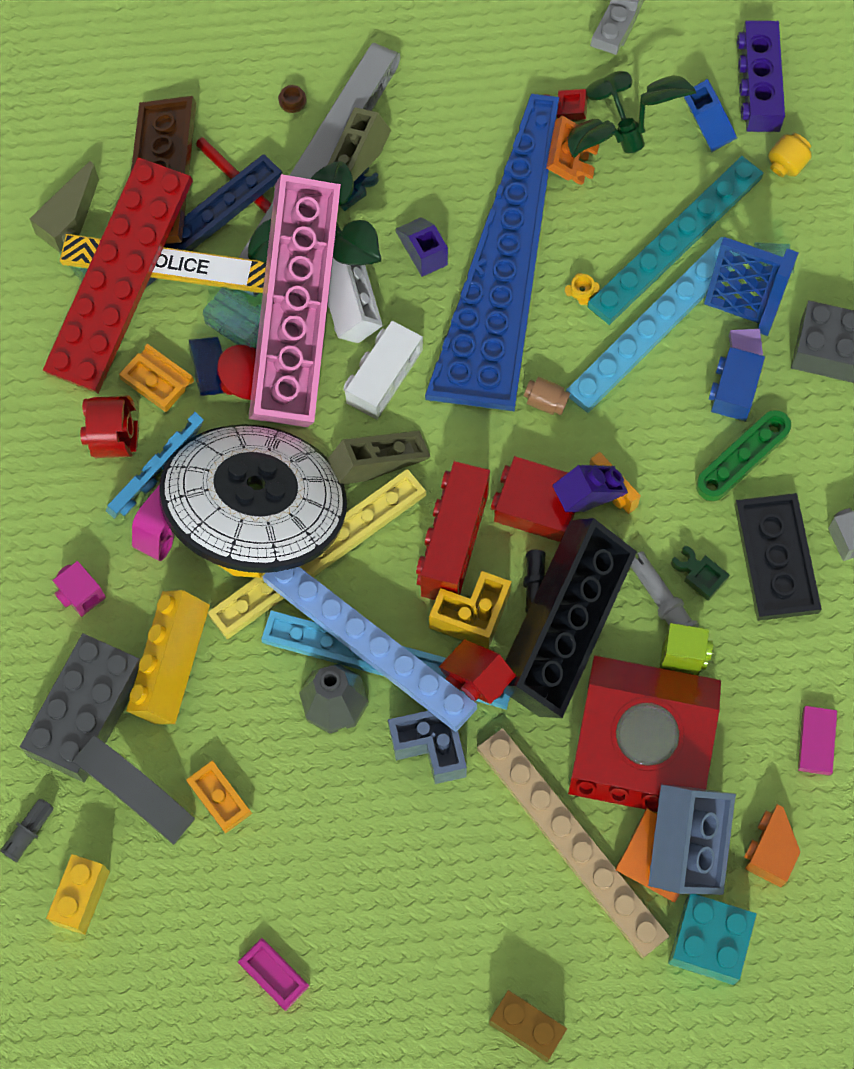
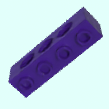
(761, 76)

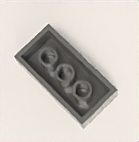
(826, 342)
(81, 704)

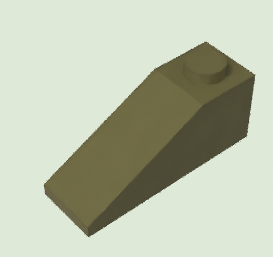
(361, 141)
(67, 208)
(377, 455)

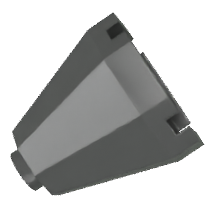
(333, 698)

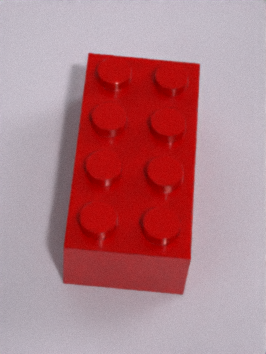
(454, 530)

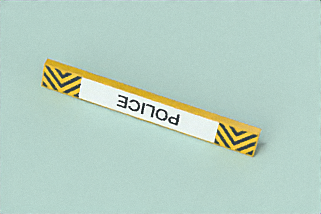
(180, 265)

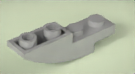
(616, 25)

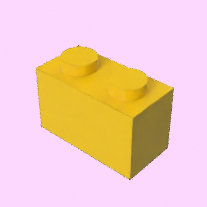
(78, 894)

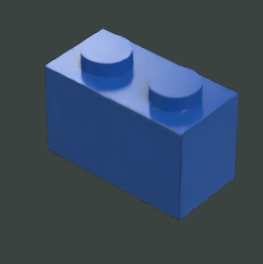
(737, 383)

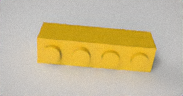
(168, 657)

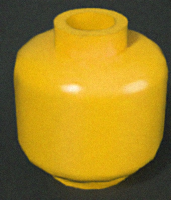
(790, 155)

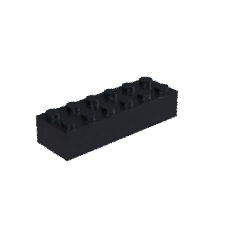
(567, 617)

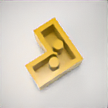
(474, 617)

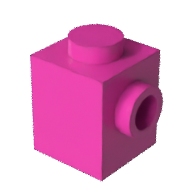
(77, 589)

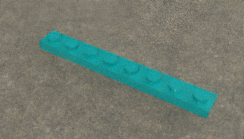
(675, 240)

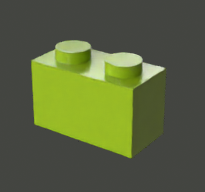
(686, 649)

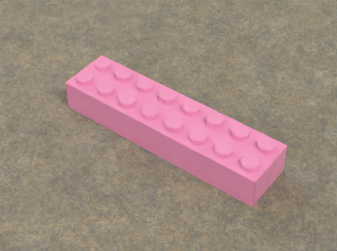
(294, 301)

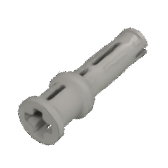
(669, 607)

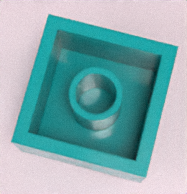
(712, 939)

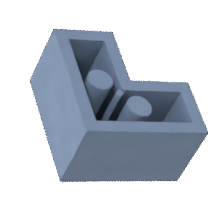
(426, 734)

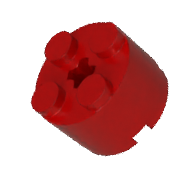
(109, 426)

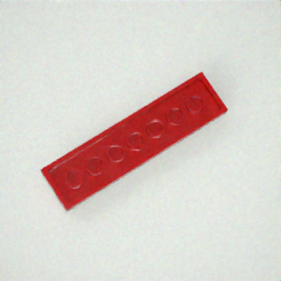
(118, 275)

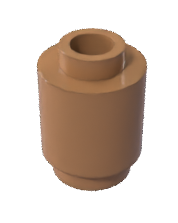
(546, 396)

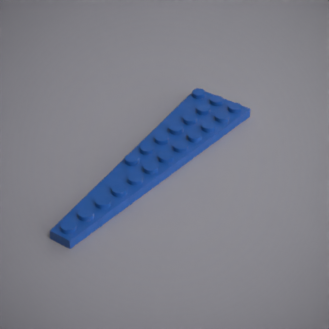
(489, 327)

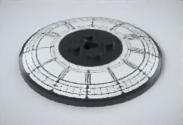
(248, 529)

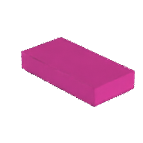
(817, 740)
(273, 974)

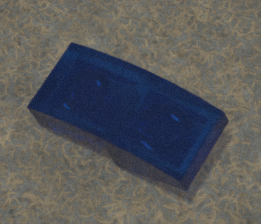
(205, 357)

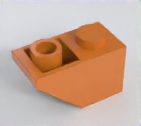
(776, 849)

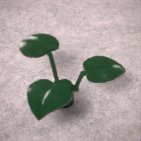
(628, 131)
(352, 246)

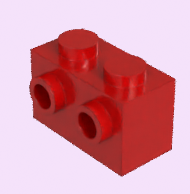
(477, 671)

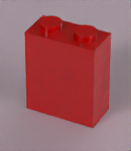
(530, 500)

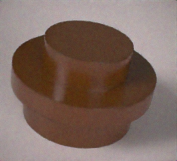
(292, 99)

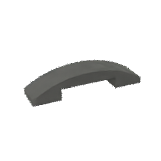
(134, 789)

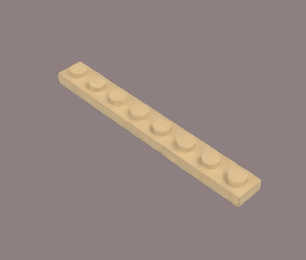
(573, 843)

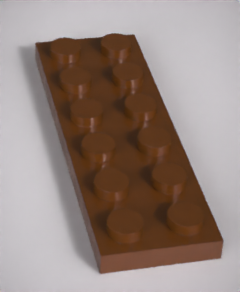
(166, 139)

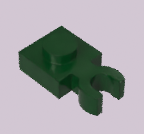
(702, 575)

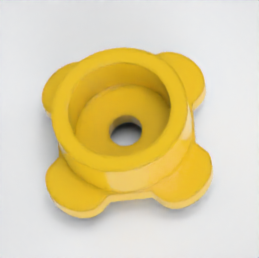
(582, 281)

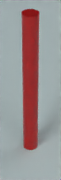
(229, 170)

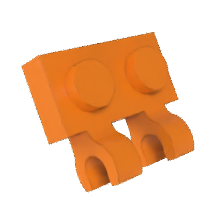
(560, 159)

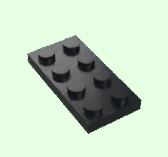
(777, 557)

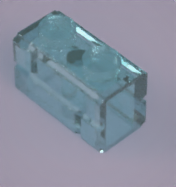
(233, 317)

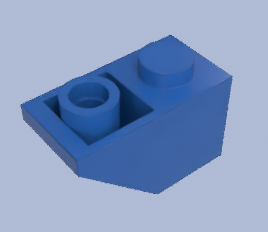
(710, 116)

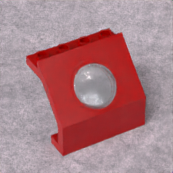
(643, 732)

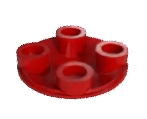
(237, 370)

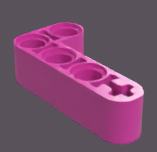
(151, 530)

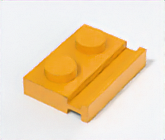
(156, 378)

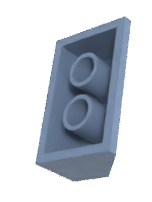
(691, 840)

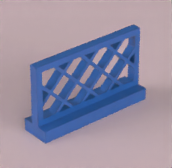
(769, 291)

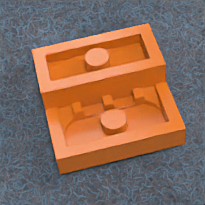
(638, 855)

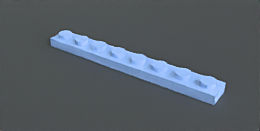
(373, 646)

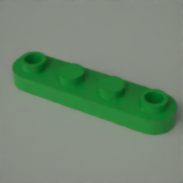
(743, 455)

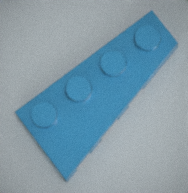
(124, 501)

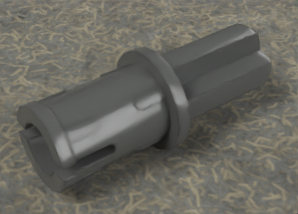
(27, 830)

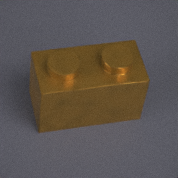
(527, 1026)

